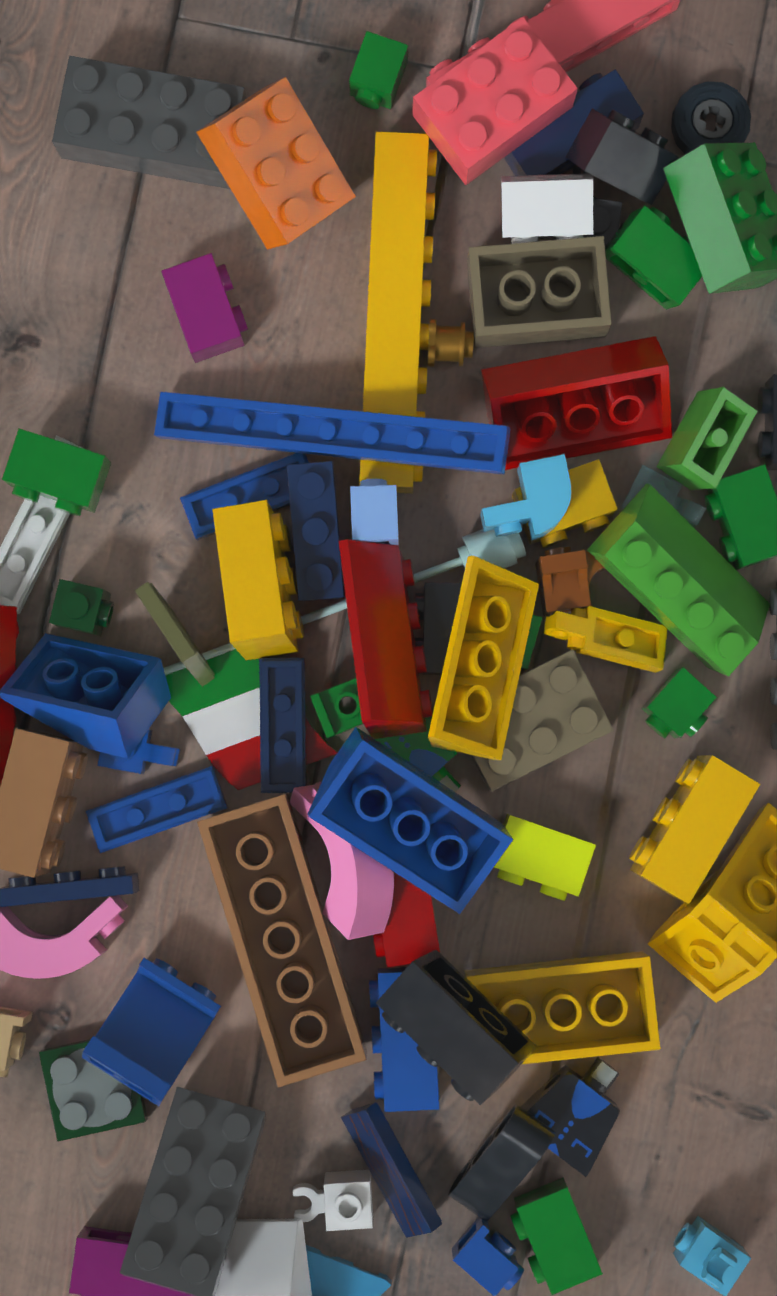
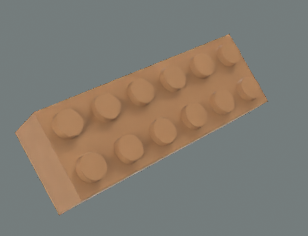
(283, 940)

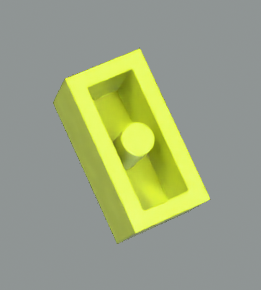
(544, 857)

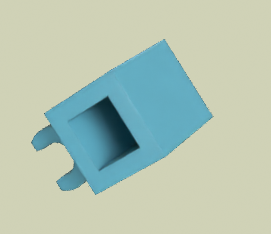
(710, 1255)

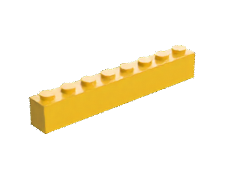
(398, 289)

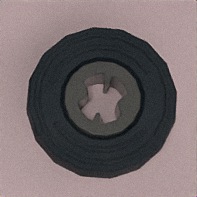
(712, 98)

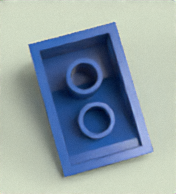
(90, 692)

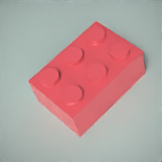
(494, 100)

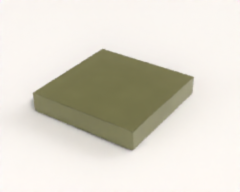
(175, 633)

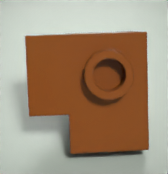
(565, 579)

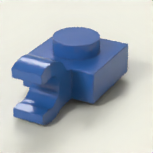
(143, 752)

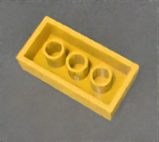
(577, 1004)

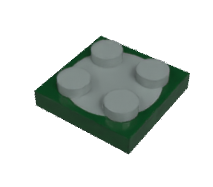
(85, 1097)

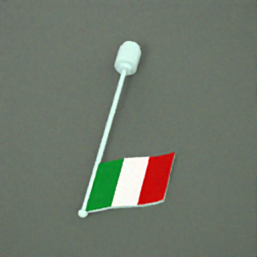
(227, 709)

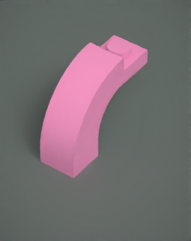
(359, 885)
(48, 956)

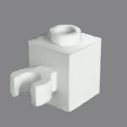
(344, 1200)

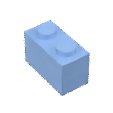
(374, 512)

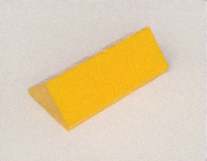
(483, 660)

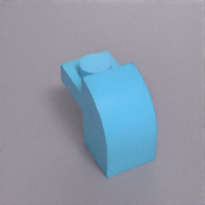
(545, 500)

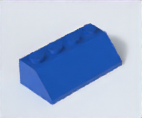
(408, 821)

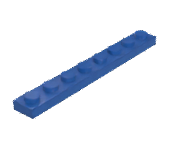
(333, 432)

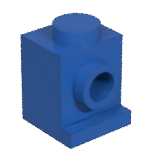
(487, 1257)

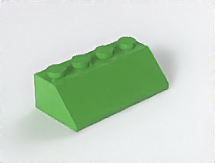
(682, 581)

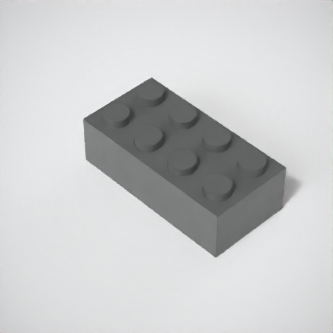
(140, 120)
(194, 1193)

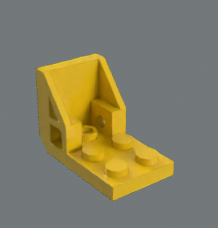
(732, 920)

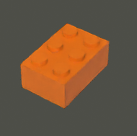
(276, 164)

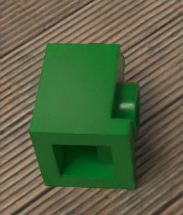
(328, 711)

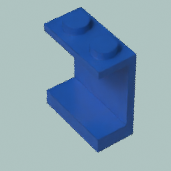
(152, 1030)

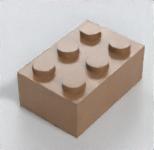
(37, 800)

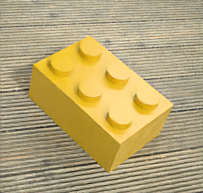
(257, 580)
(693, 826)

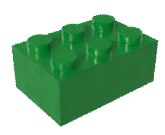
(727, 214)

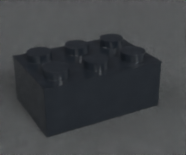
(455, 1026)

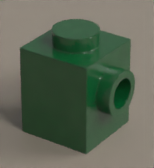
(81, 608)

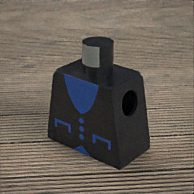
(577, 1112)

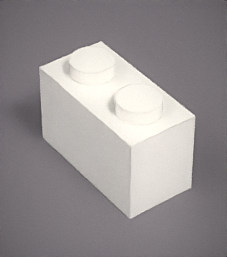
(547, 206)

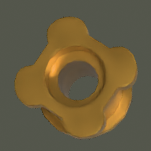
(449, 343)

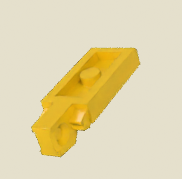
(610, 637)

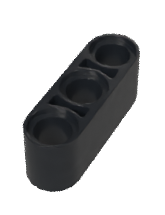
(501, 1163)

